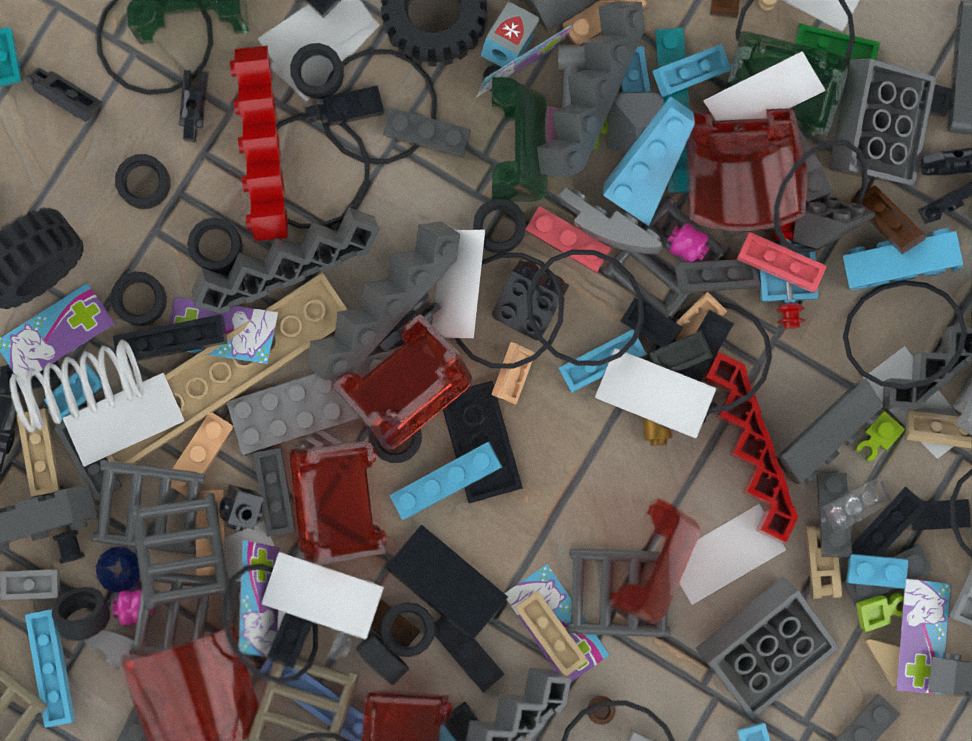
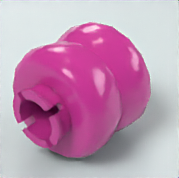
(688, 243)
(127, 607)

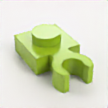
(880, 433)
(877, 610)

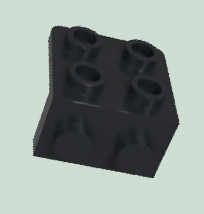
(512, 303)

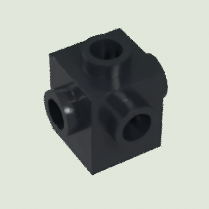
(241, 508)

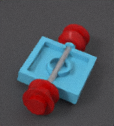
(778, 290)

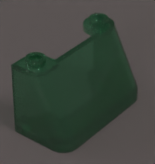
(148, 16)
(759, 52)
(520, 178)

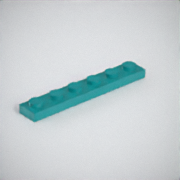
(668, 50)

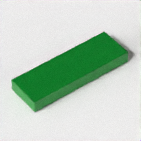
(836, 42)

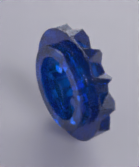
(125, 580)

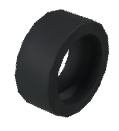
(307, 52)
(142, 160)
(514, 210)
(210, 224)
(117, 298)
(399, 457)
(82, 628)
(386, 633)
(382, 660)

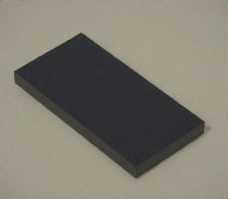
(473, 421)
(446, 582)

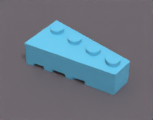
(648, 165)
(886, 263)

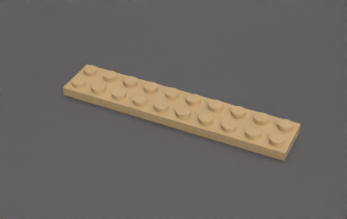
(211, 381)

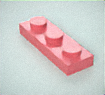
(566, 237)
(781, 262)

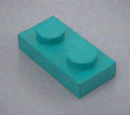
(9, 63)

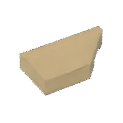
(887, 658)

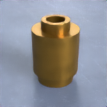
(655, 432)

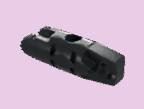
(192, 119)
(947, 162)
(395, 335)

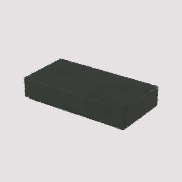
(683, 352)

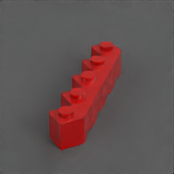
(260, 143)
(754, 448)

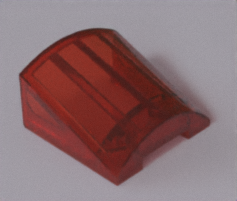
(738, 171)
(193, 691)

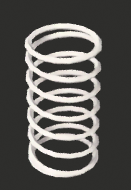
(120, 362)

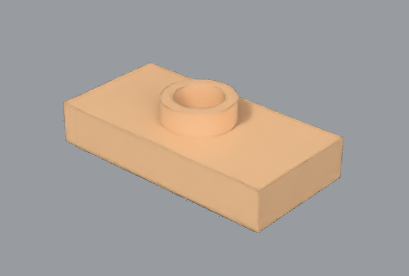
(694, 316)
(511, 381)

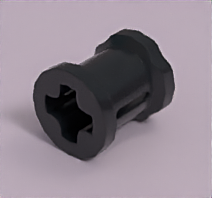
(68, 546)

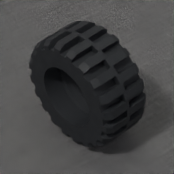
(434, 46)
(35, 255)

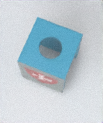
(509, 35)

